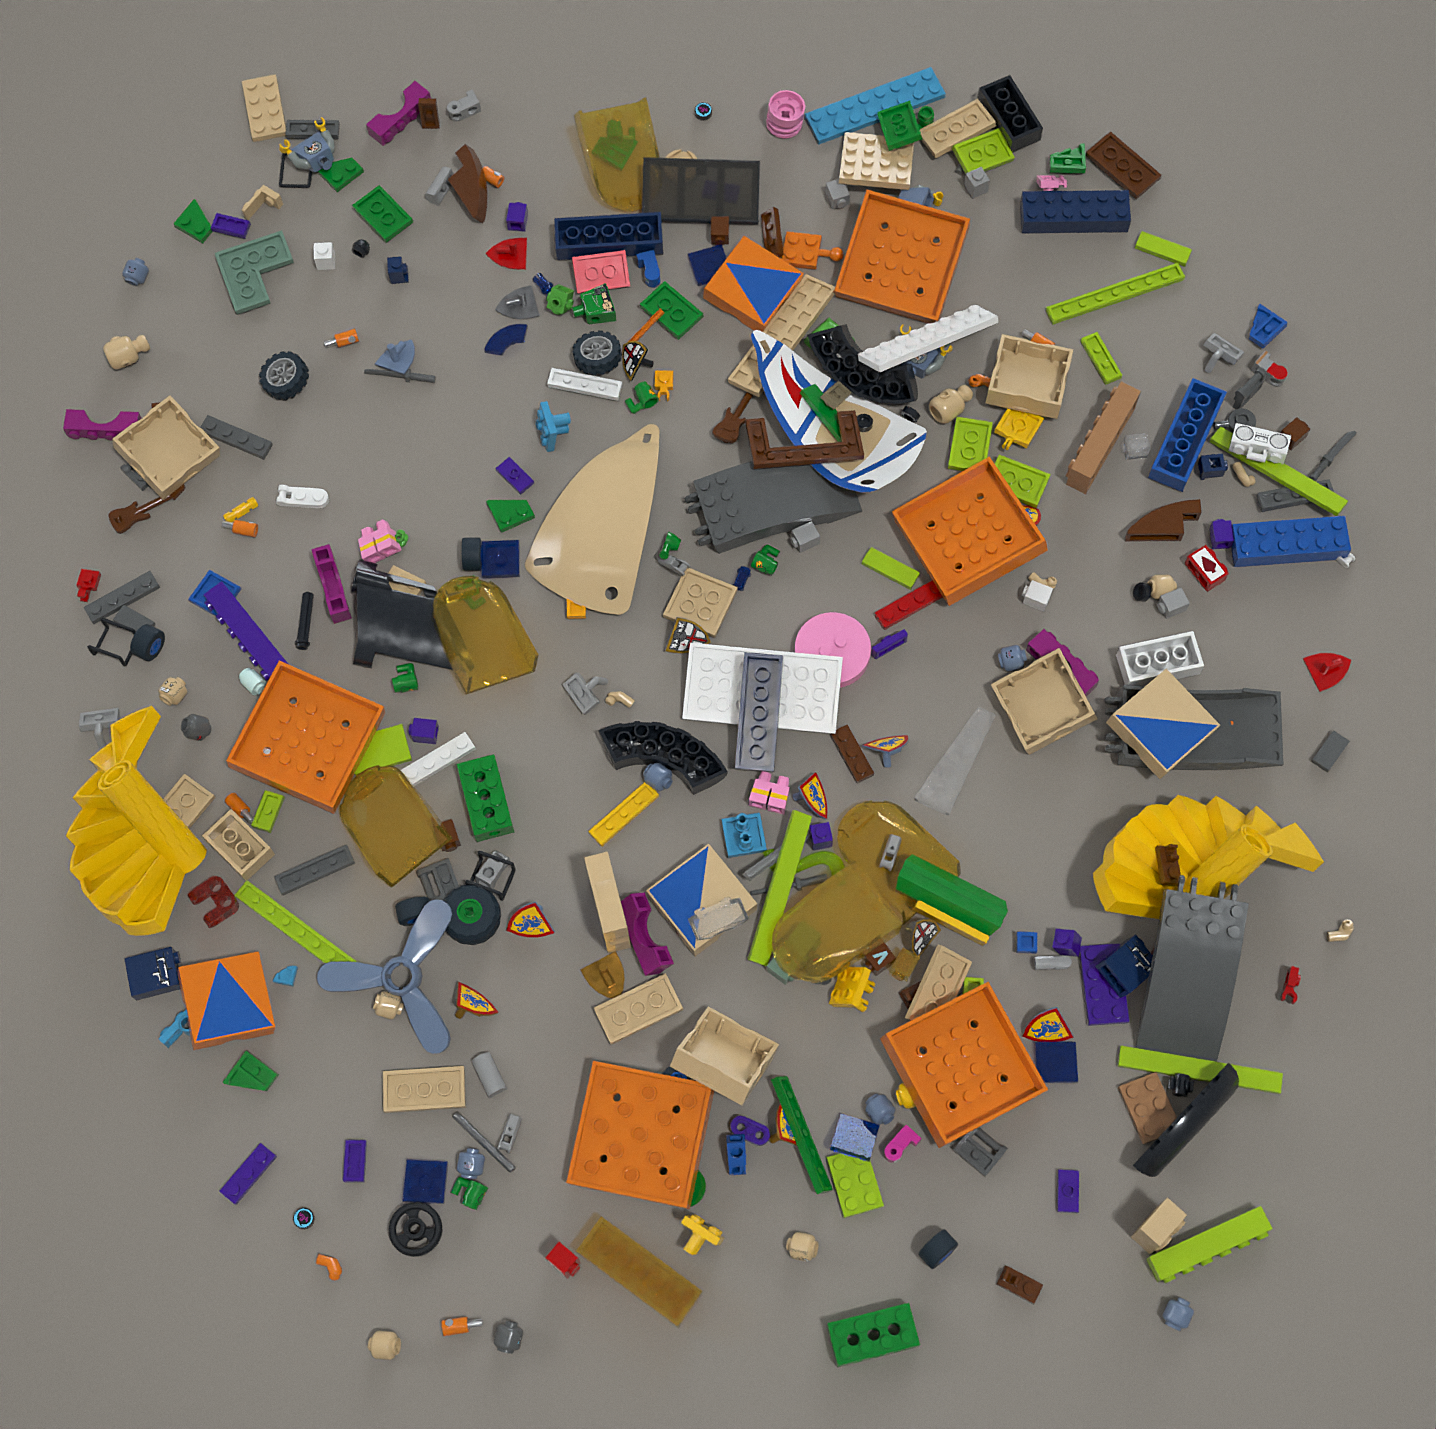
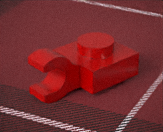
(87, 581)
(1292, 979)

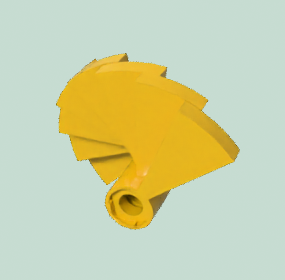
(127, 838)
(1213, 846)

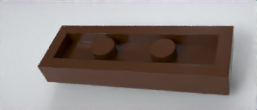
(772, 232)
(852, 754)

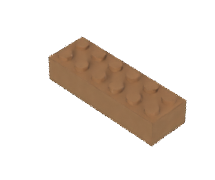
(1102, 437)

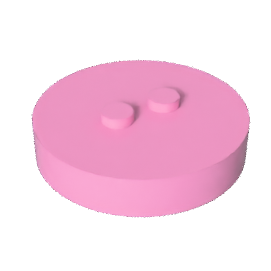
(840, 637)

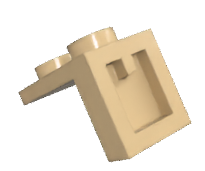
(262, 195)

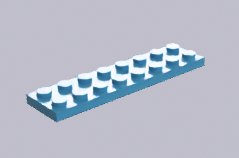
(862, 109)

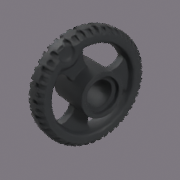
(433, 1235)

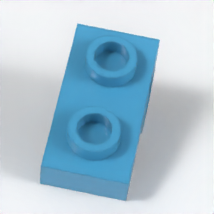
(172, 1033)

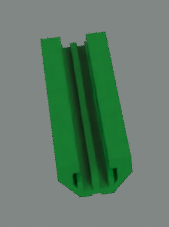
(951, 895)

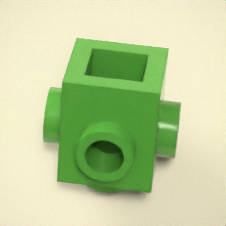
(560, 299)

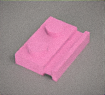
(1049, 182)

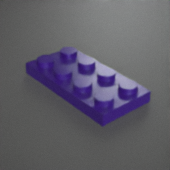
(1101, 1000)

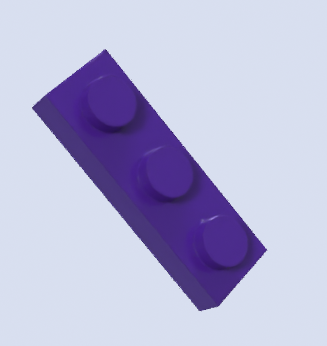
(248, 1174)

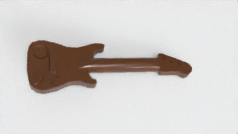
(729, 428)
(124, 518)

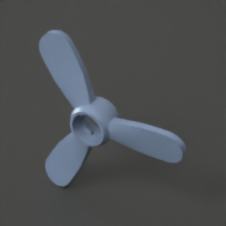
(422, 940)

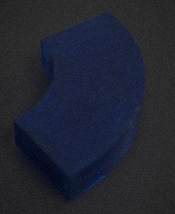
(506, 337)

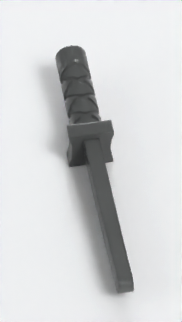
(408, 375)
(1328, 459)
(799, 884)

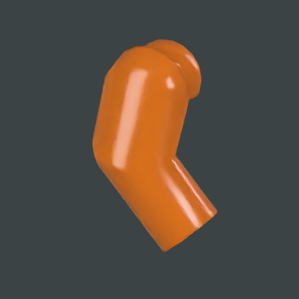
(979, 380)
(332, 1265)

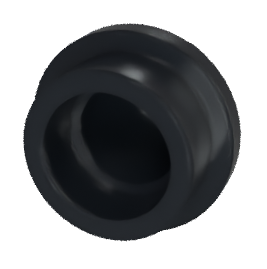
(361, 248)

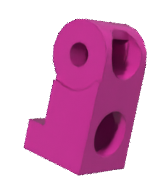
(899, 1143)

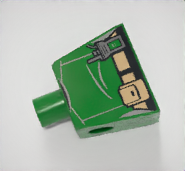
(596, 306)

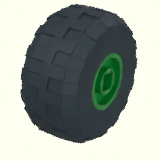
(474, 915)

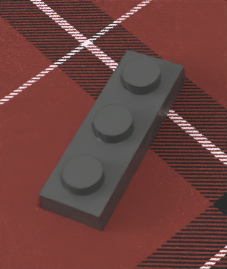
(306, 128)

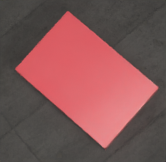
(599, 269)

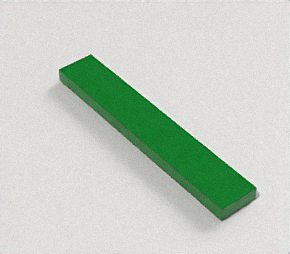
(802, 1135)

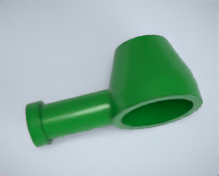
(671, 544)

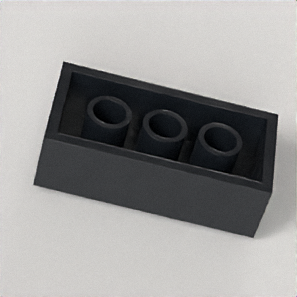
(1011, 113)

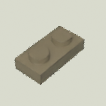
(836, 395)

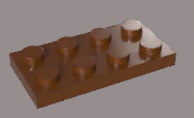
(1123, 165)

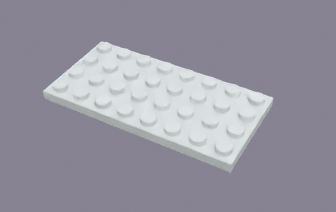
(807, 688)

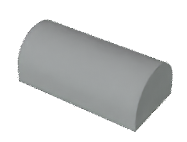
(439, 186)
(489, 1074)

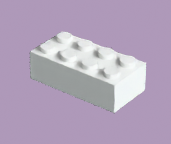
(1147, 659)

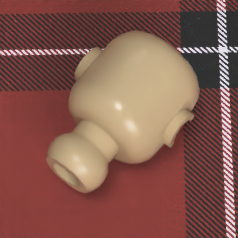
(124, 351)
(949, 404)

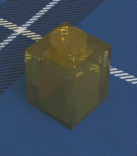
(904, 965)

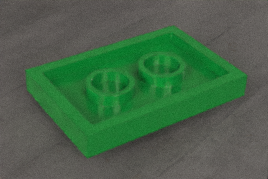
(899, 125)
(382, 213)
(678, 312)

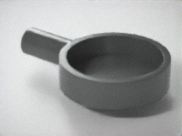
(1239, 416)

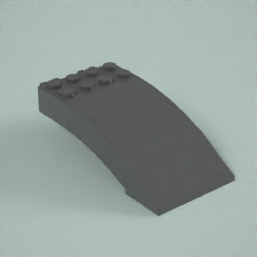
(763, 502)
(1249, 743)
(1192, 972)

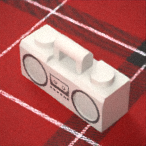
(1259, 444)

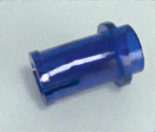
(543, 284)
(742, 576)

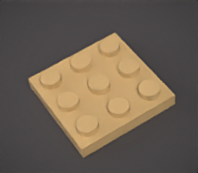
(701, 600)

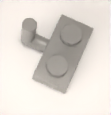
(1223, 349)
(582, 692)
(97, 721)

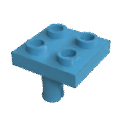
(551, 425)
(744, 835)

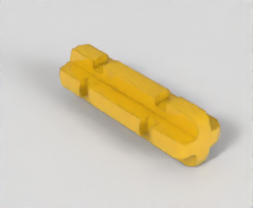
(240, 510)

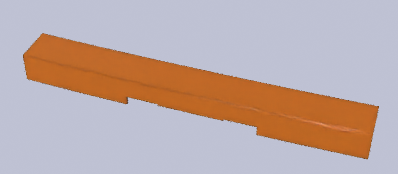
(645, 328)

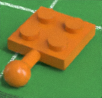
(803, 250)

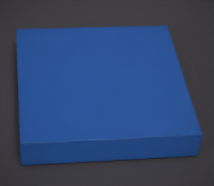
(208, 582)

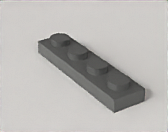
(236, 437)
(1285, 497)
(124, 595)
(314, 870)

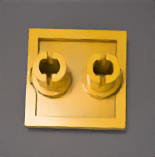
(850, 988)
(700, 1234)

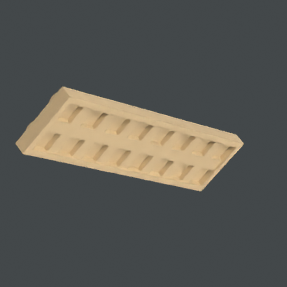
(787, 326)

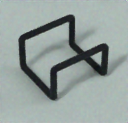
(94, 650)
(471, 881)

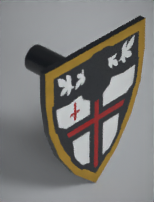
(633, 357)

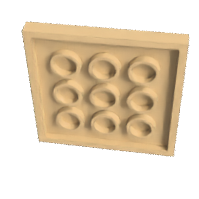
(870, 163)

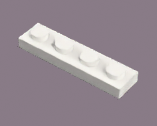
(584, 384)
(439, 759)

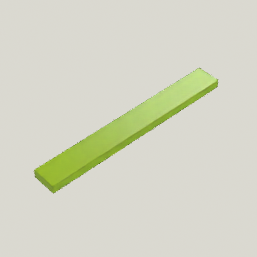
(1115, 293)
(1286, 476)
(779, 886)
(290, 925)
(1197, 1068)

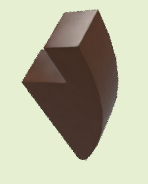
(471, 183)
(1165, 522)

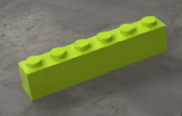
(1209, 1244)

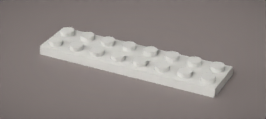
(927, 338)

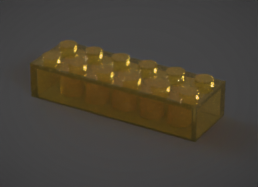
(639, 1272)

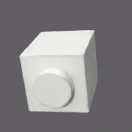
(324, 256)
(1037, 595)

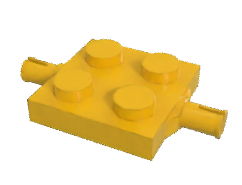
(1018, 427)

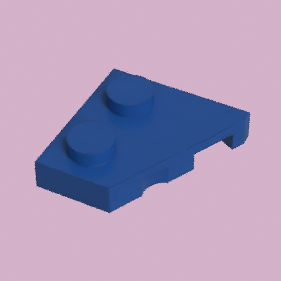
(1266, 326)

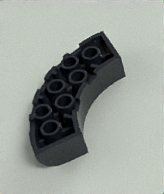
(840, 359)
(673, 747)
(1189, 1123)

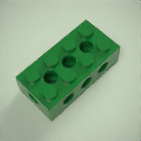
(496, 804)
(879, 1321)

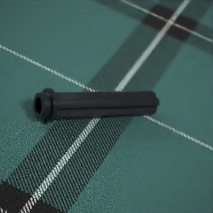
(305, 621)

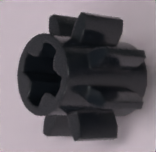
(1181, 1085)

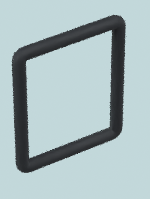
(292, 185)

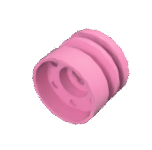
(785, 114)

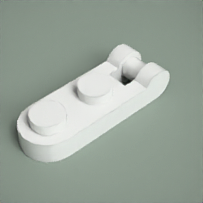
(302, 497)

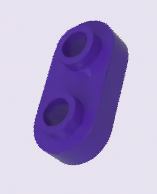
(751, 1129)

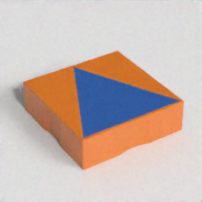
(752, 284)
(226, 1000)

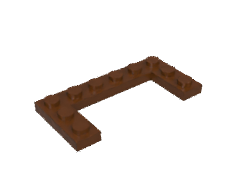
(766, 457)

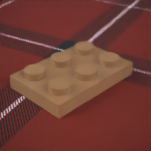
(1148, 1106)

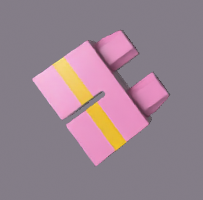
(379, 543)
(762, 789)

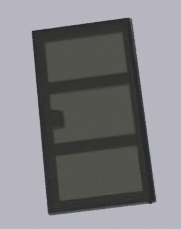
(700, 189)

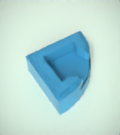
(286, 976)

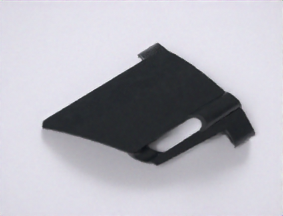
(395, 620)

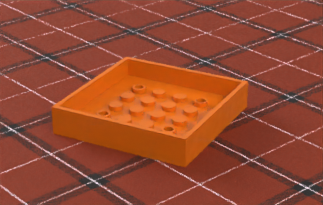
(902, 257)
(969, 531)
(306, 737)
(963, 1064)
(641, 1135)

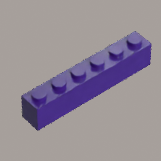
(243, 628)

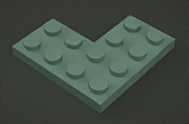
(245, 263)

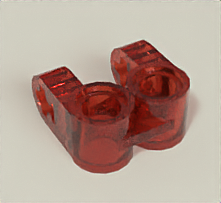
(205, 891)

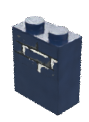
(1126, 966)
(153, 973)

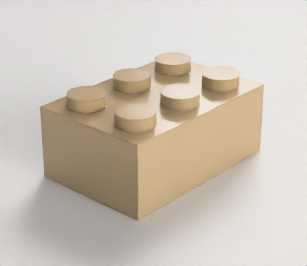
(238, 845)
(1159, 1227)

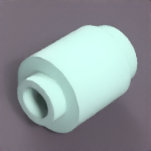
(252, 681)

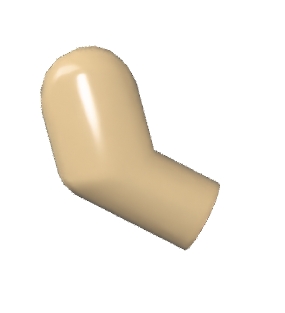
(1242, 475)
(1050, 582)
(619, 696)
(1343, 932)

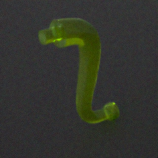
(822, 857)

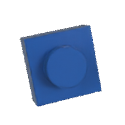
(1027, 942)

